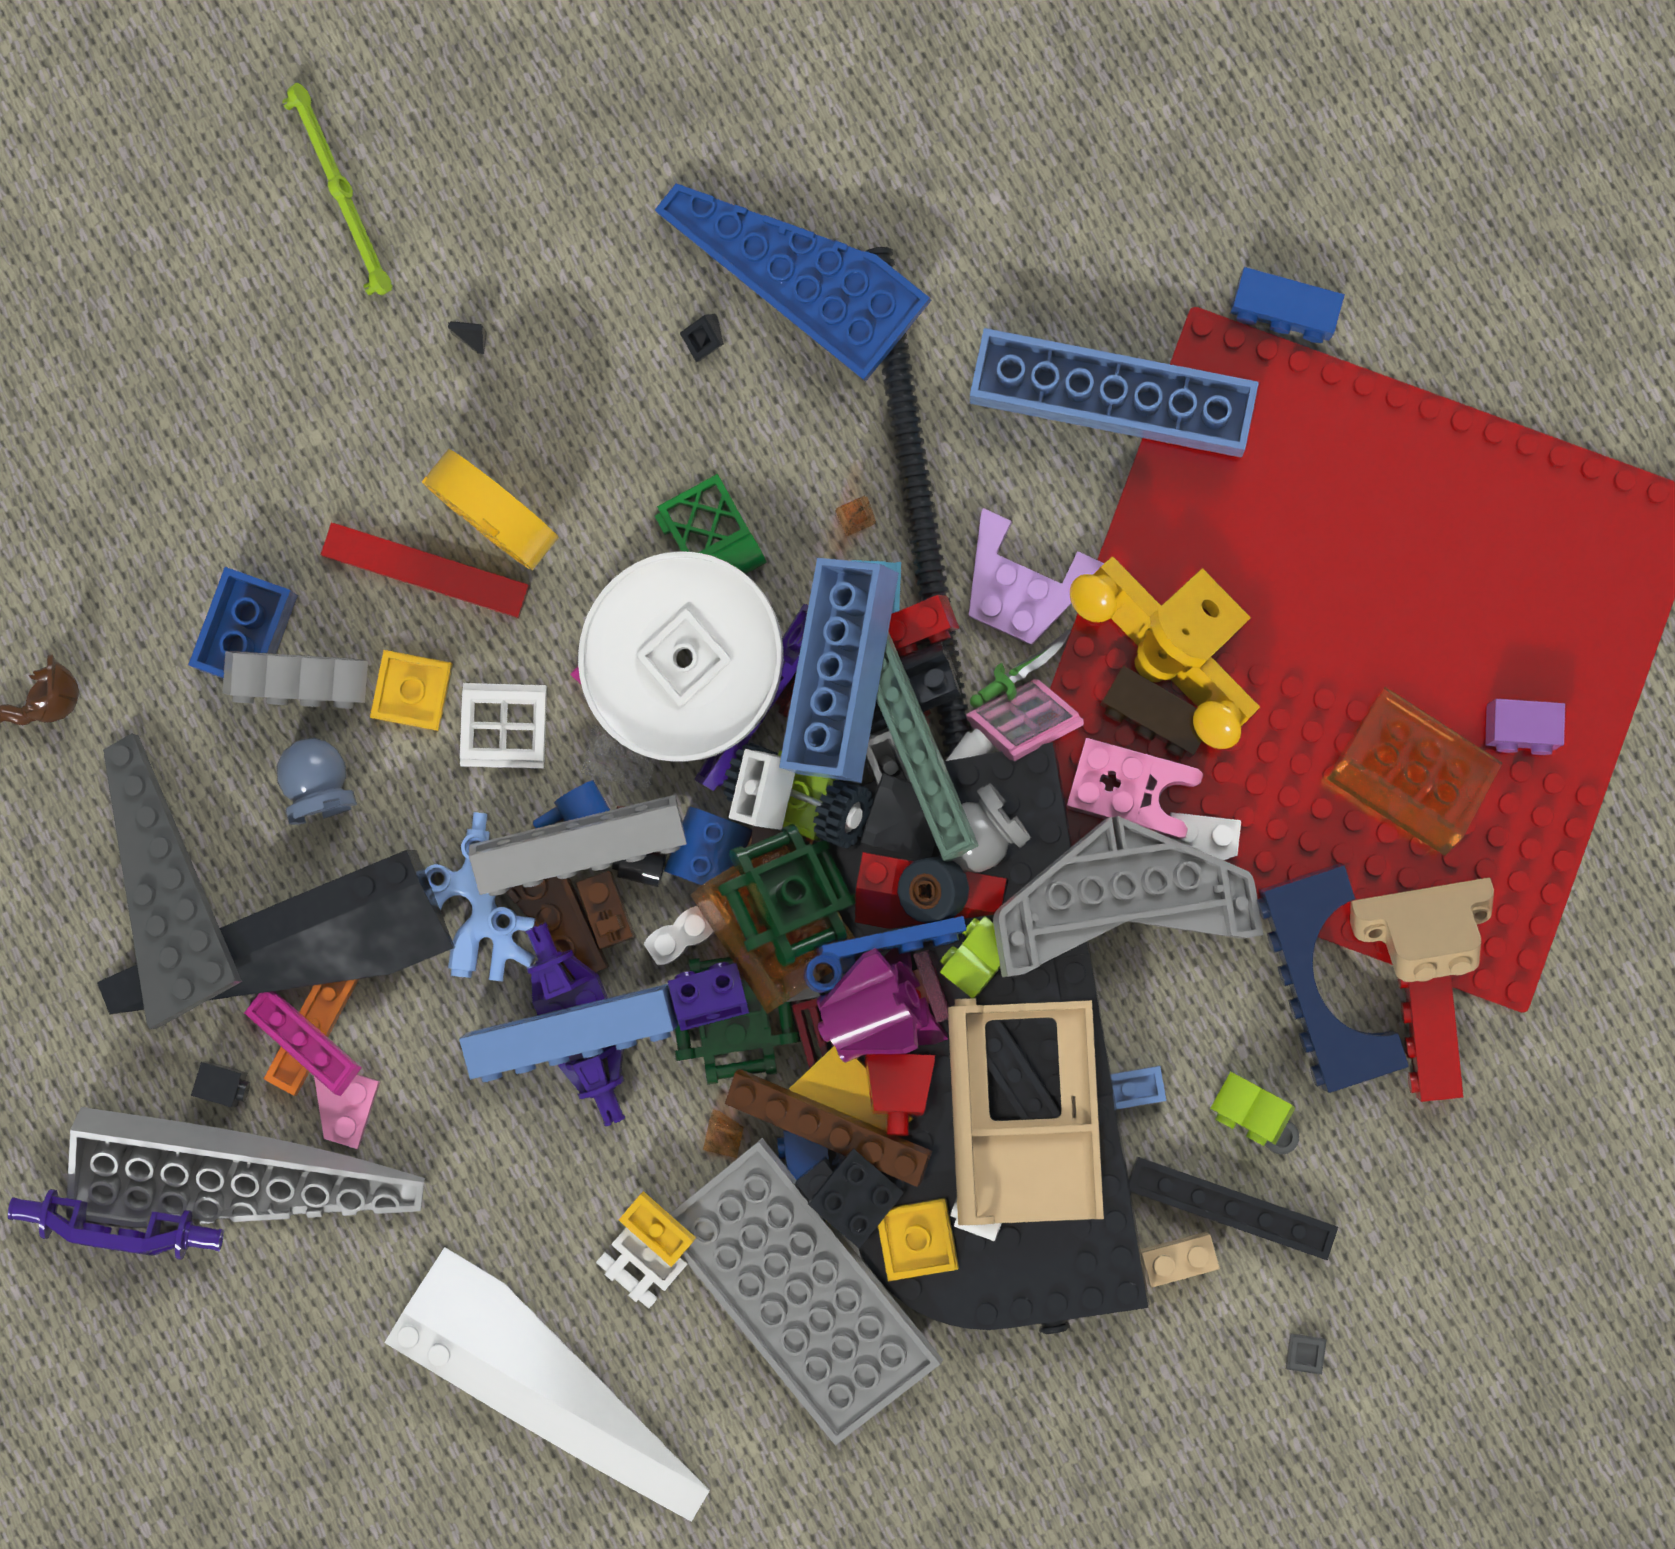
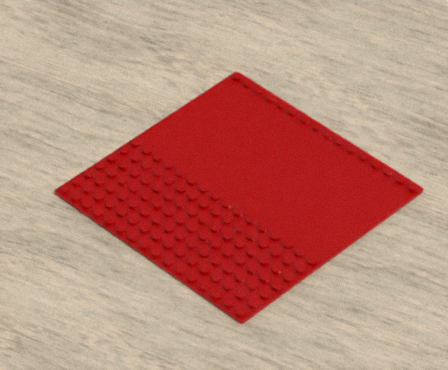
(1404, 554)

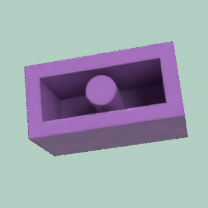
(1525, 725)

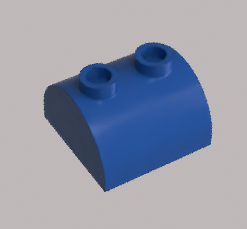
(707, 846)

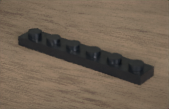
(1232, 1208)

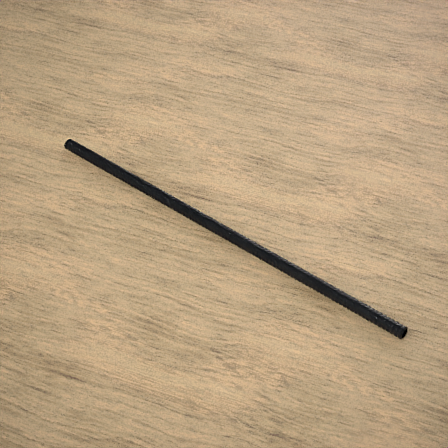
(924, 535)

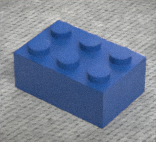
(243, 618)

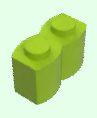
(975, 960)
(1252, 1109)

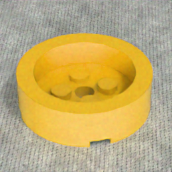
(490, 509)

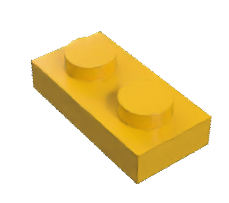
(657, 1229)

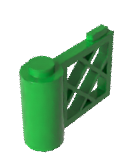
(736, 549)

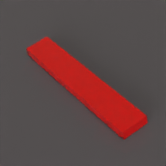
(425, 570)

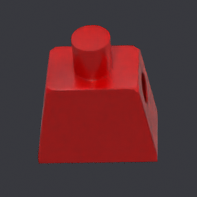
(898, 1087)

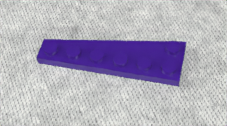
(714, 769)

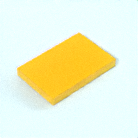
(841, 1088)

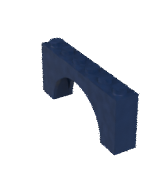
(1296, 916)

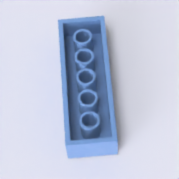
(839, 669)

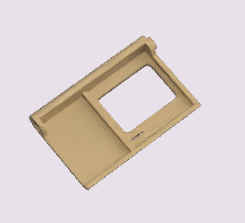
(1025, 1166)

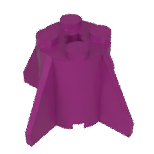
(877, 1009)

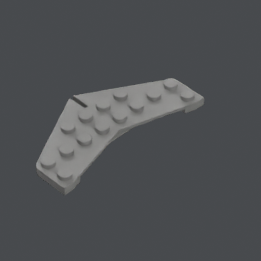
(1105, 885)

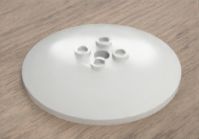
(633, 648)

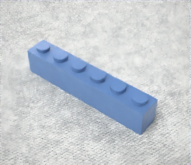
(569, 1032)

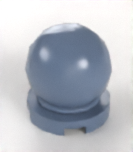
(313, 778)

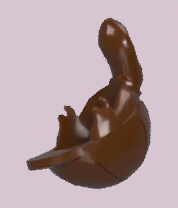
(48, 700)

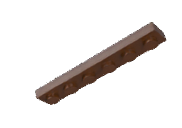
(827, 1127)

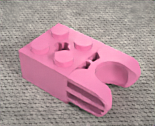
(1141, 785)

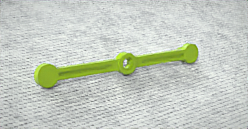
(339, 189)

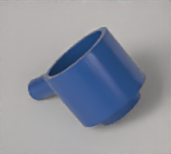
(577, 803)

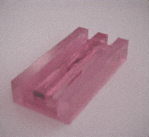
(932, 985)

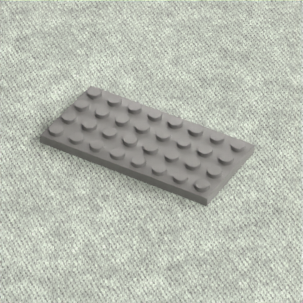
(802, 1294)

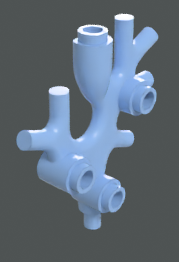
(484, 914)

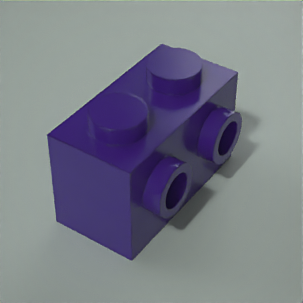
(708, 995)

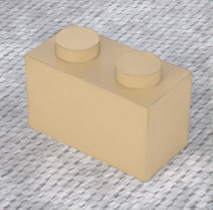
(1179, 1259)

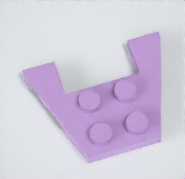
(1013, 596)

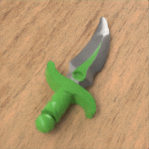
(1006, 682)

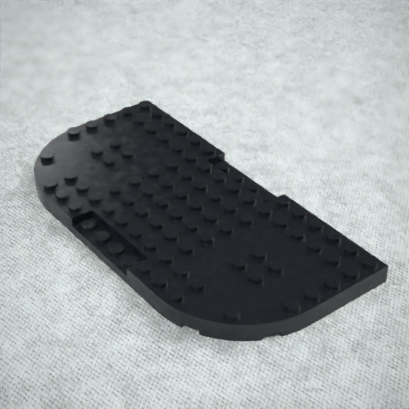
(1032, 1268)

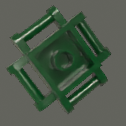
(788, 894)
(737, 1034)

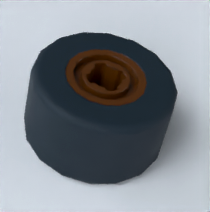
(946, 889)

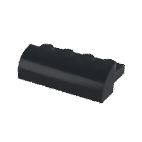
(931, 678)

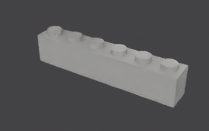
(577, 845)

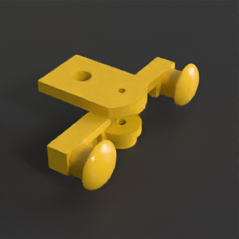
(1176, 641)

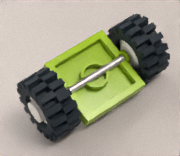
(816, 805)

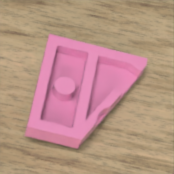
(346, 1115)

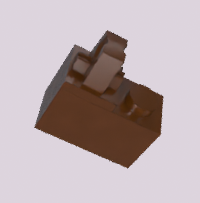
(605, 910)

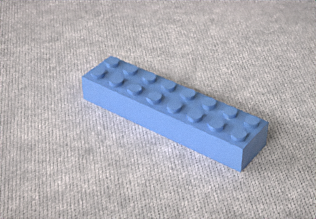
(1113, 392)

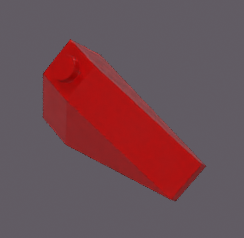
(879, 901)

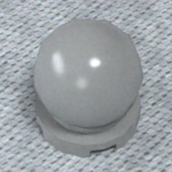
(992, 831)

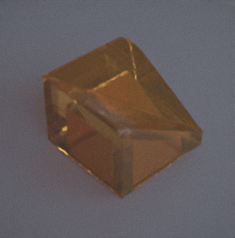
(855, 516)

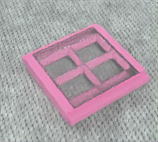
(1025, 722)

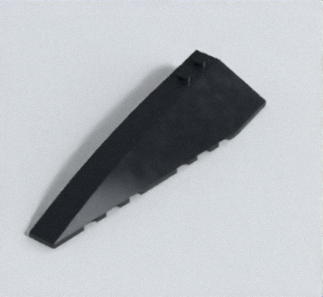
(330, 934)

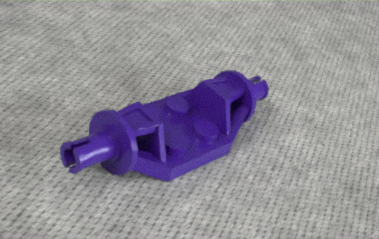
(555, 992)
(99, 1236)

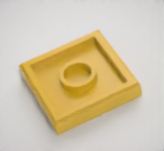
(411, 690)
(918, 1240)

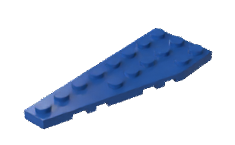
(824, 287)

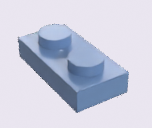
(1138, 1087)

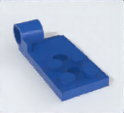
(841, 955)

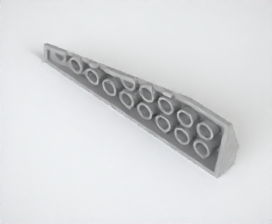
(151, 1164)

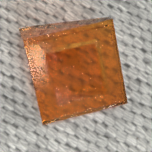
(723, 1135)

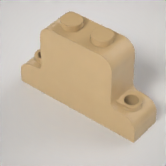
(1427, 929)

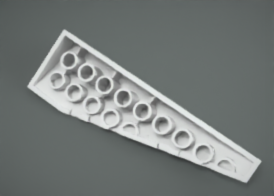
(502, 1354)

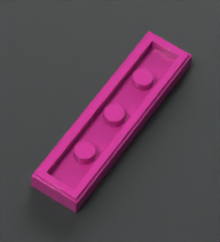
(303, 1041)

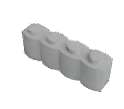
(294, 677)

